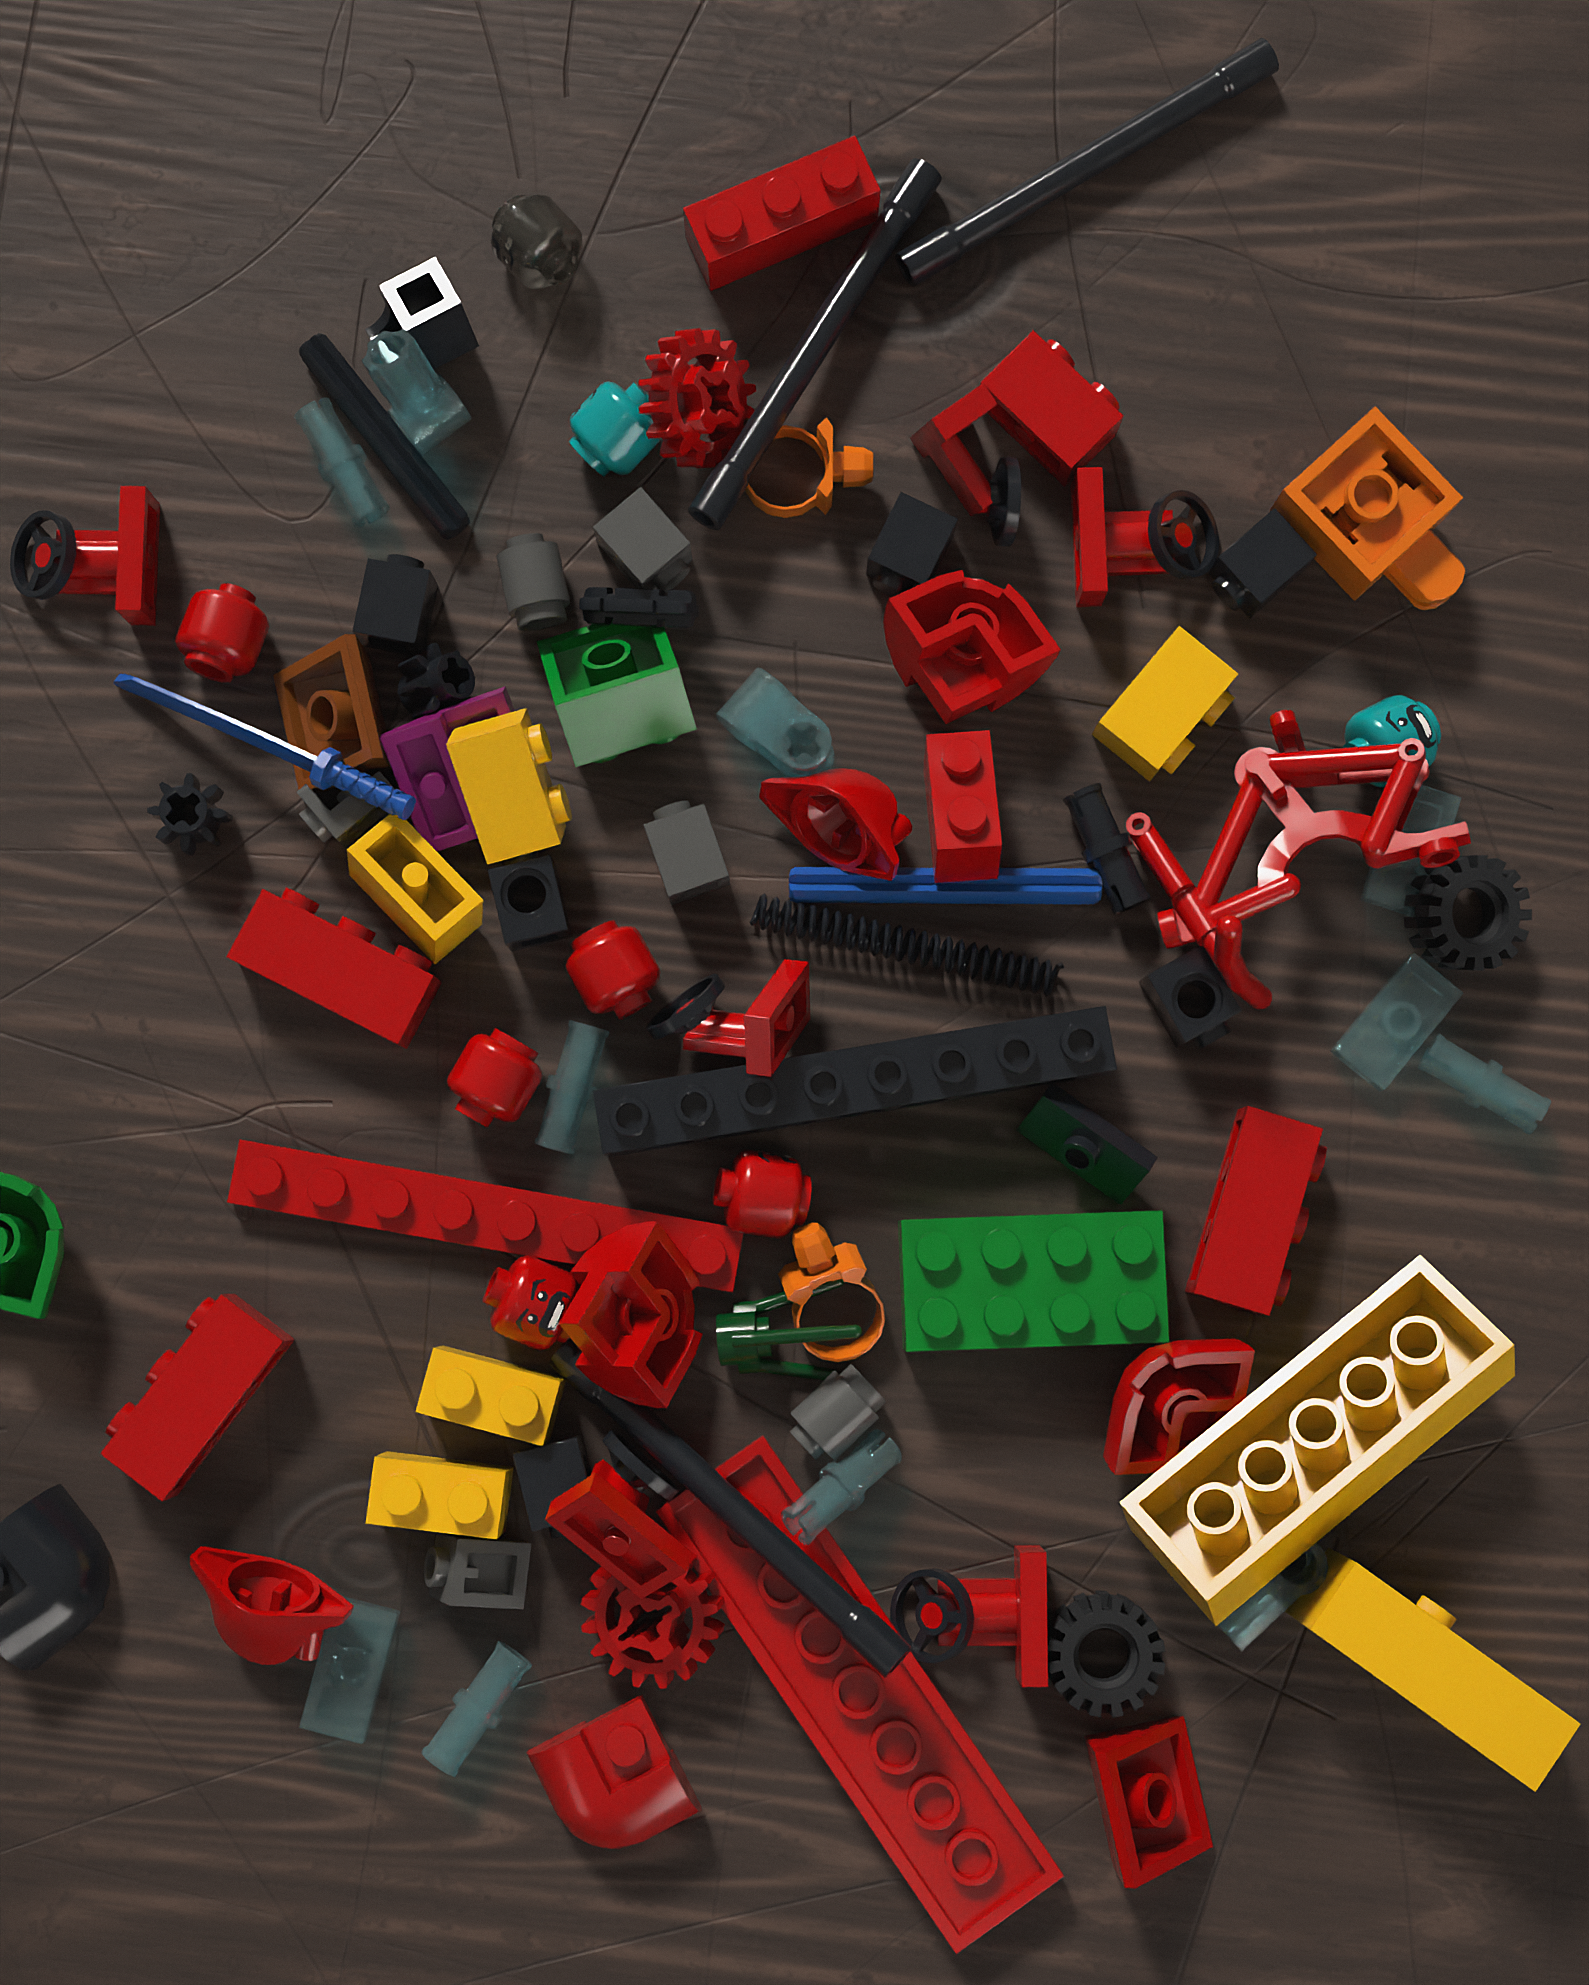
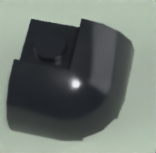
(49, 1577)

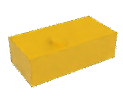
(1436, 1669)

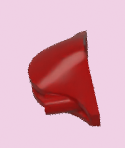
(841, 819)
(267, 1605)

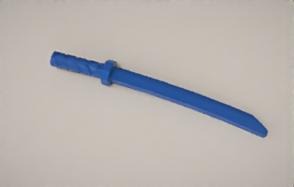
(325, 769)

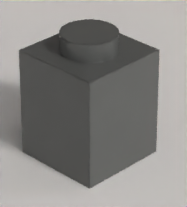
(644, 543)
(686, 851)

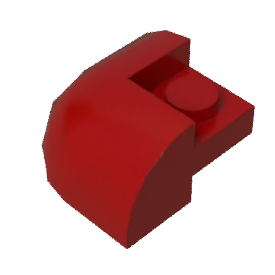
(966, 643)
(634, 1314)
(1172, 1399)
(615, 1778)

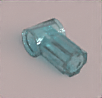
(418, 397)
(1274, 1598)

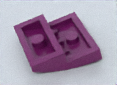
(426, 770)

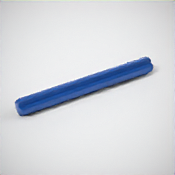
(918, 886)

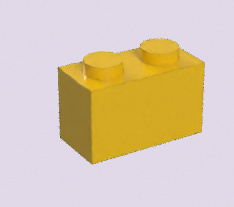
(1165, 704)
(509, 785)
(415, 887)
(491, 1395)
(439, 1495)

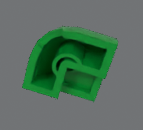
(28, 1247)

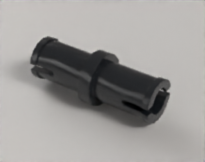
(1107, 848)

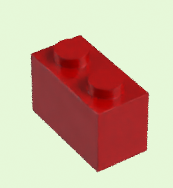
(1052, 406)
(962, 806)

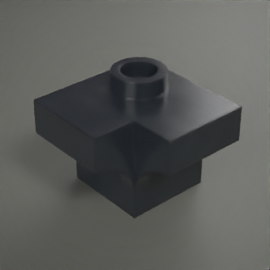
(429, 311)

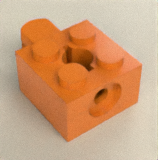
(1393, 499)

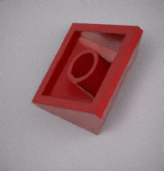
(1148, 1798)

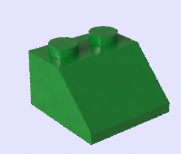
(615, 689)

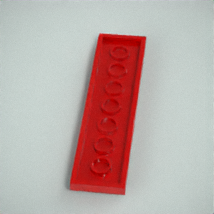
(882, 1737)

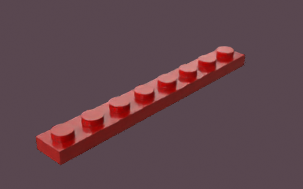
(461, 1209)

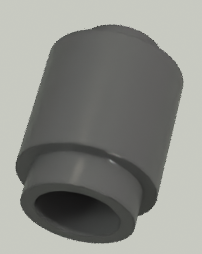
(533, 582)
(836, 1413)

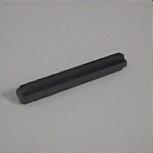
(384, 436)

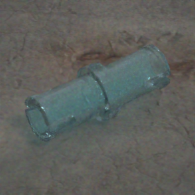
(341, 462)
(1484, 1084)
(571, 1087)
(841, 1486)
(476, 1709)

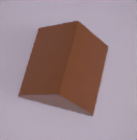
(334, 704)

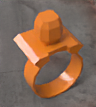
(851, 467)
(821, 1263)

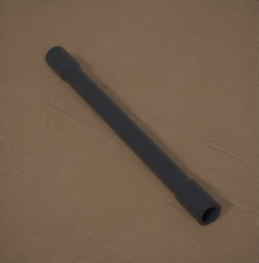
(1223, 82)
(732, 474)
(854, 1621)

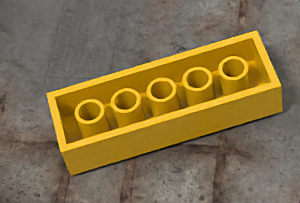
(1319, 1438)

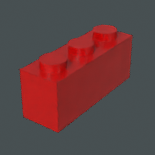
(782, 213)
(336, 965)
(1256, 1211)
(195, 1394)

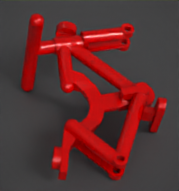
(1273, 779)

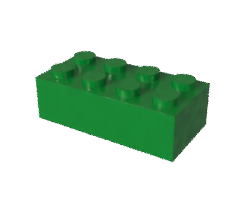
(1033, 1281)

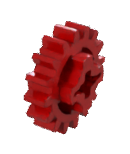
(696, 397)
(664, 1637)

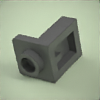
(346, 821)
(477, 1571)

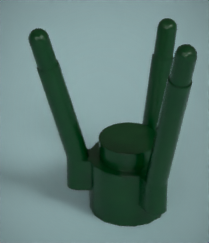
(746, 1338)

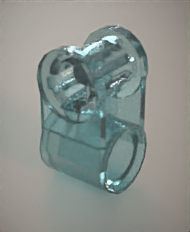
(772, 721)

